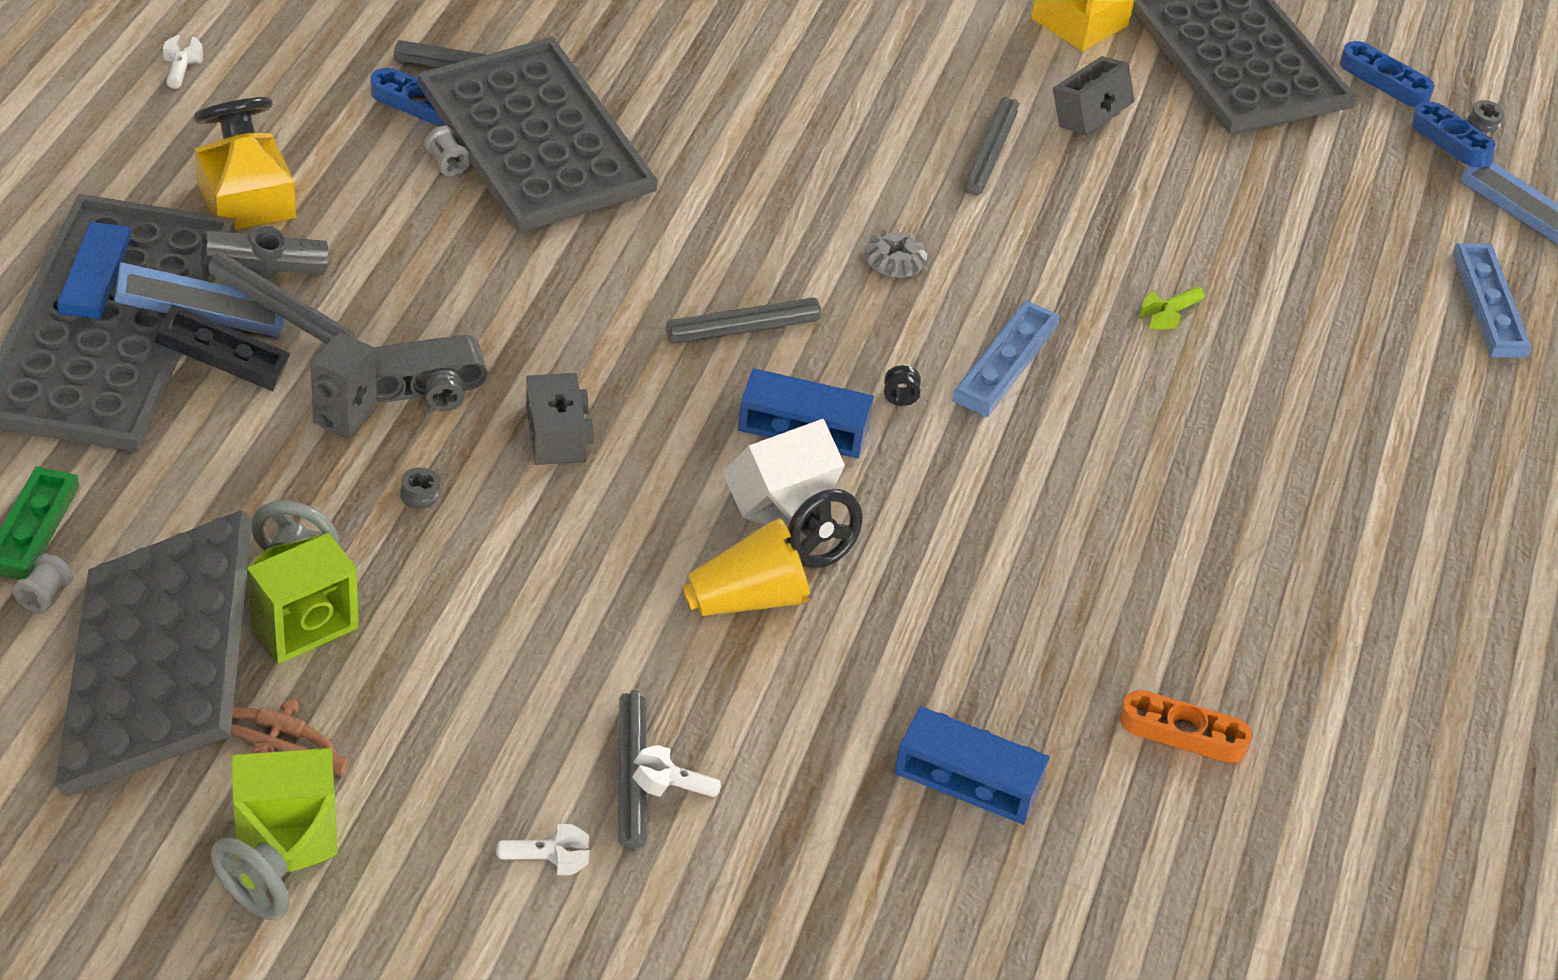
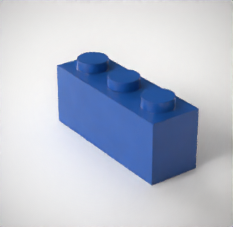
(783, 403)
(971, 764)

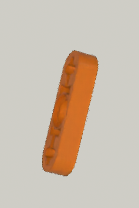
(1213, 746)

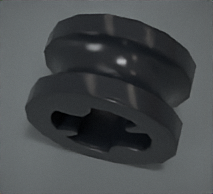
(902, 395)

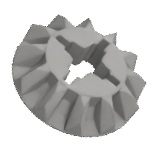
(900, 264)

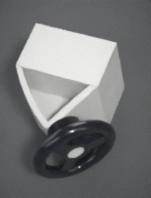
(796, 481)

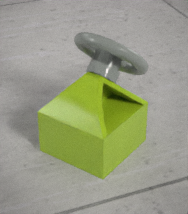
(300, 582)
(280, 824)

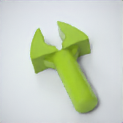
(1167, 310)

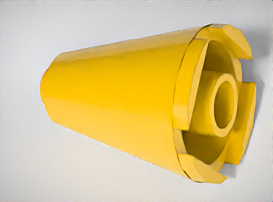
(750, 575)

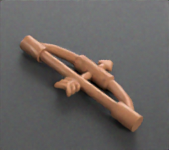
(285, 724)

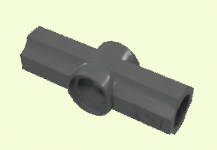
(266, 251)

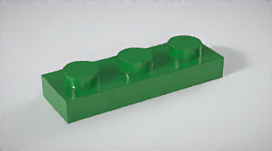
(34, 520)

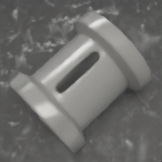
(447, 151)
(42, 583)

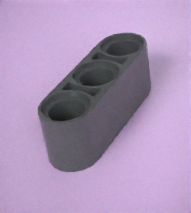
(405, 366)

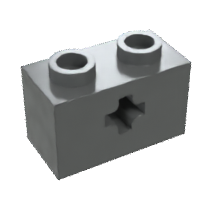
(1093, 95)
(343, 385)
(557, 418)

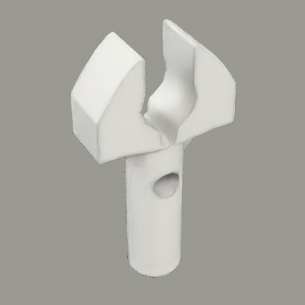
(180, 59)
(668, 774)
(552, 849)

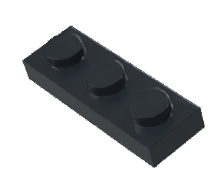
(222, 347)

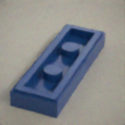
(94, 270)

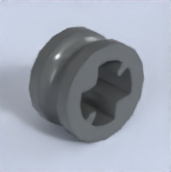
(1486, 116)
(444, 380)
(418, 496)

